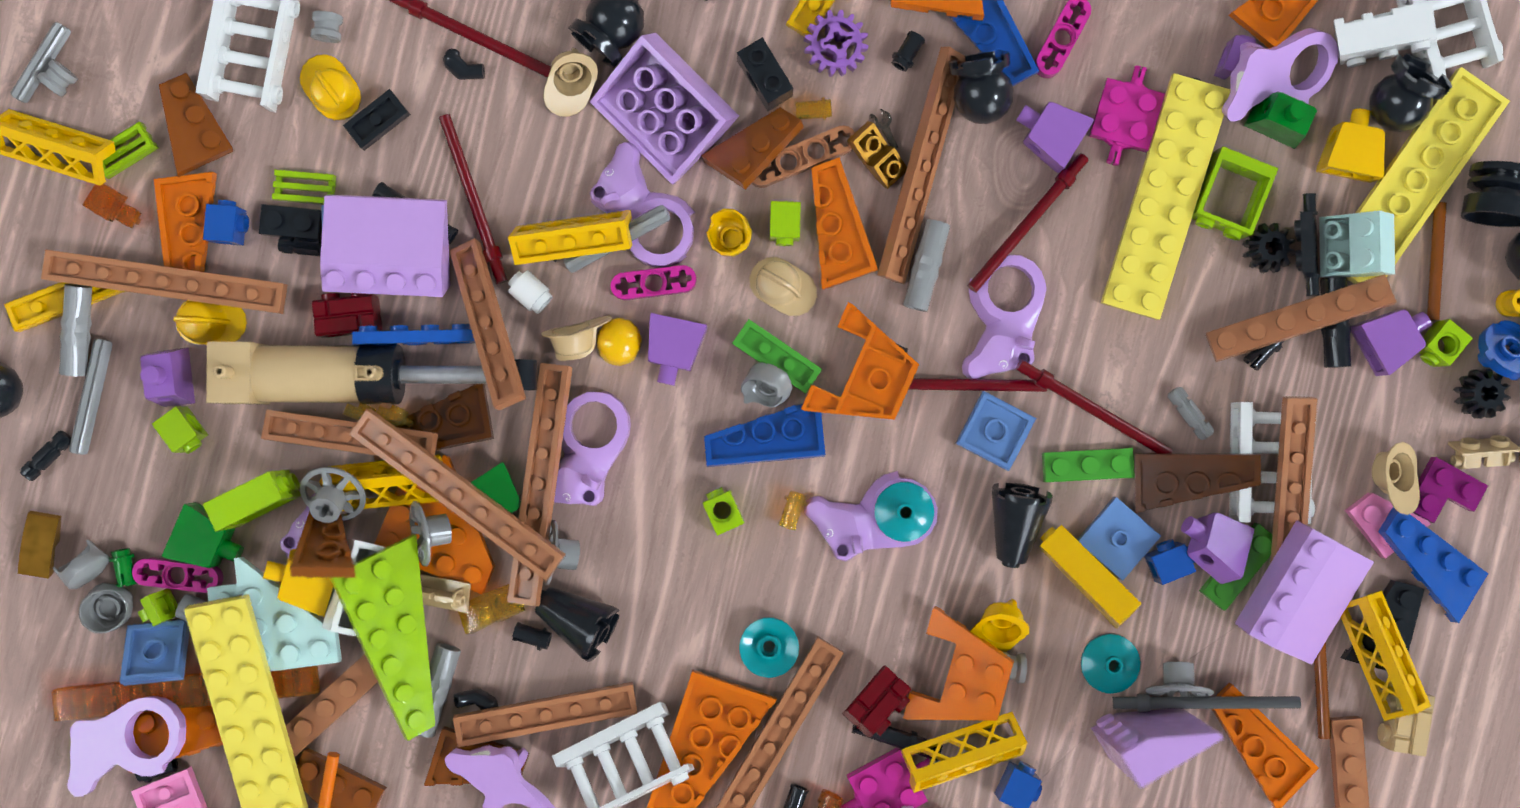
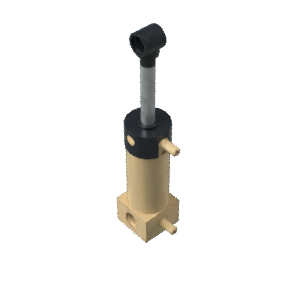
(328, 373)

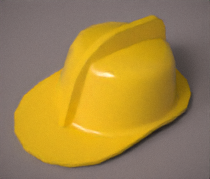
(330, 87)
(209, 322)
(1002, 625)

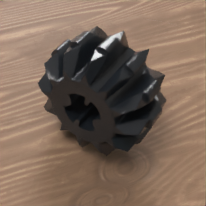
(1278, 242)
(1492, 393)

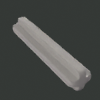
(45, 53)

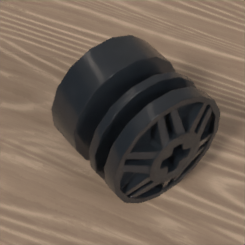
(1496, 194)

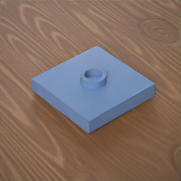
(995, 430)
(1118, 538)
(155, 653)

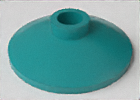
(893, 500)
(764, 662)
(1096, 662)

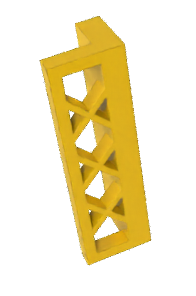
(51, 138)
(571, 237)
(378, 478)
(1392, 655)
(968, 762)

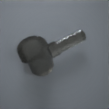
(884, 125)

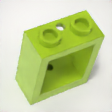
(1247, 167)
(252, 499)

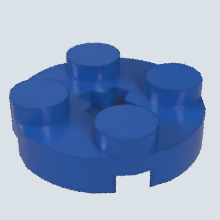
(1493, 350)

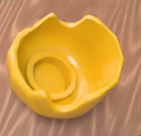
(729, 232)
(619, 341)

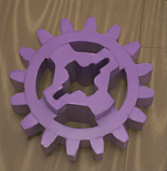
(833, 30)

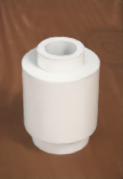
(529, 291)

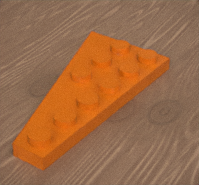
(708, 733)

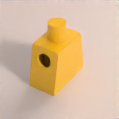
(1354, 149)
(303, 592)

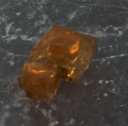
(108, 203)

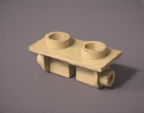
(1496, 451)
(445, 593)

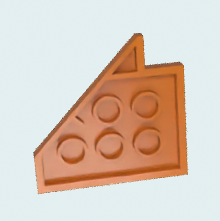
(461, 560)

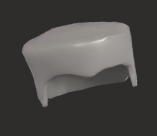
(766, 385)
(83, 567)
(106, 608)

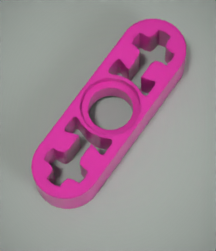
(1079, 23)
(632, 292)
(165, 579)

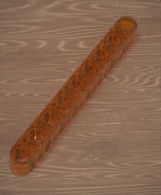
(107, 697)

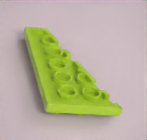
(390, 625)

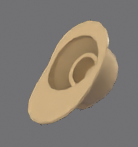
(570, 83)
(783, 286)
(575, 340)
(1397, 476)

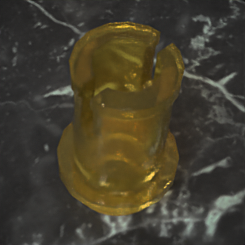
(814, 109)
(792, 510)

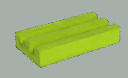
(135, 156)
(279, 185)

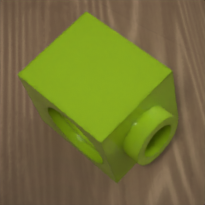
(785, 222)
(1454, 341)
(180, 430)
(725, 524)

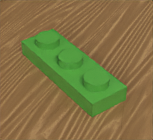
(770, 350)
(1088, 465)
(1260, 550)

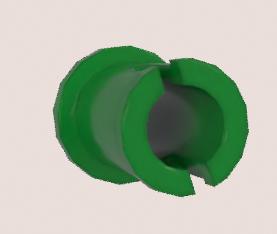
(123, 566)

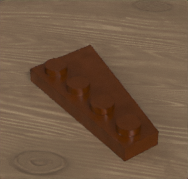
(456, 419)
(1183, 477)

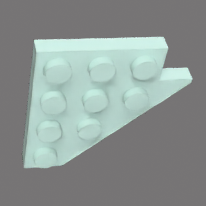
(288, 633)

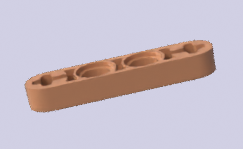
(804, 161)

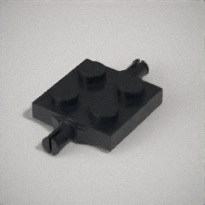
(1307, 234)

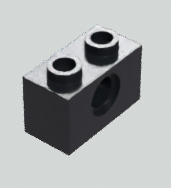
(765, 74)

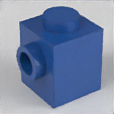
(225, 223)
(1169, 562)
(1019, 785)

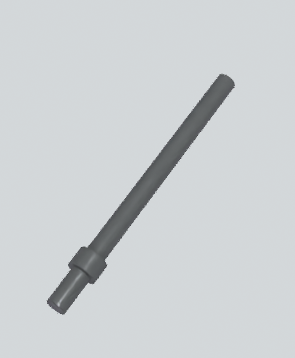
(1145, 703)

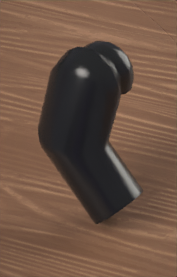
(460, 69)
(475, 697)

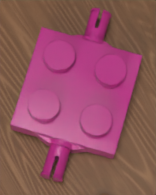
(1126, 115)
(885, 783)

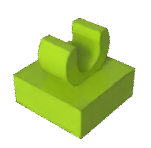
(158, 607)

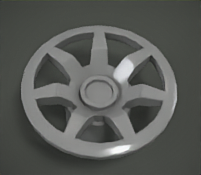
(330, 498)
(432, 531)
(569, 547)
(1179, 678)

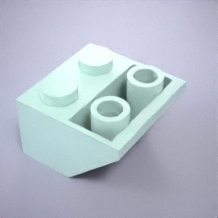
(1357, 244)

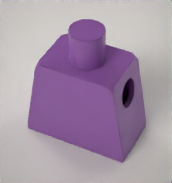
(1054, 133)
(1391, 339)
(673, 345)
(168, 377)
(1219, 545)

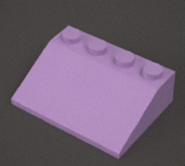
(663, 107)
(385, 246)
(1303, 593)
(1153, 741)

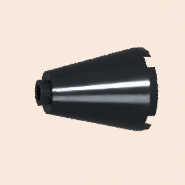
(1017, 520)
(578, 620)

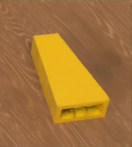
(1089, 575)

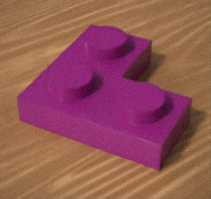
(1443, 483)

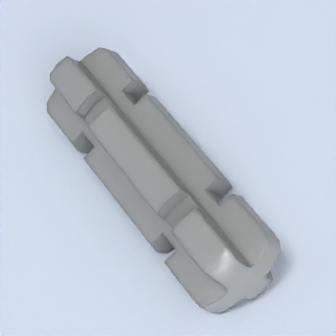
(1190, 413)

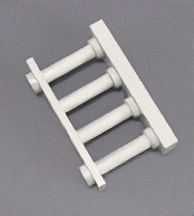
(1479, 21)
(218, 54)
(1241, 441)
(625, 732)

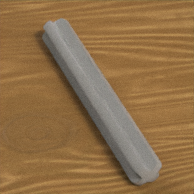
(637, 228)
(90, 396)

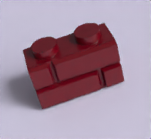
(344, 315)
(877, 702)

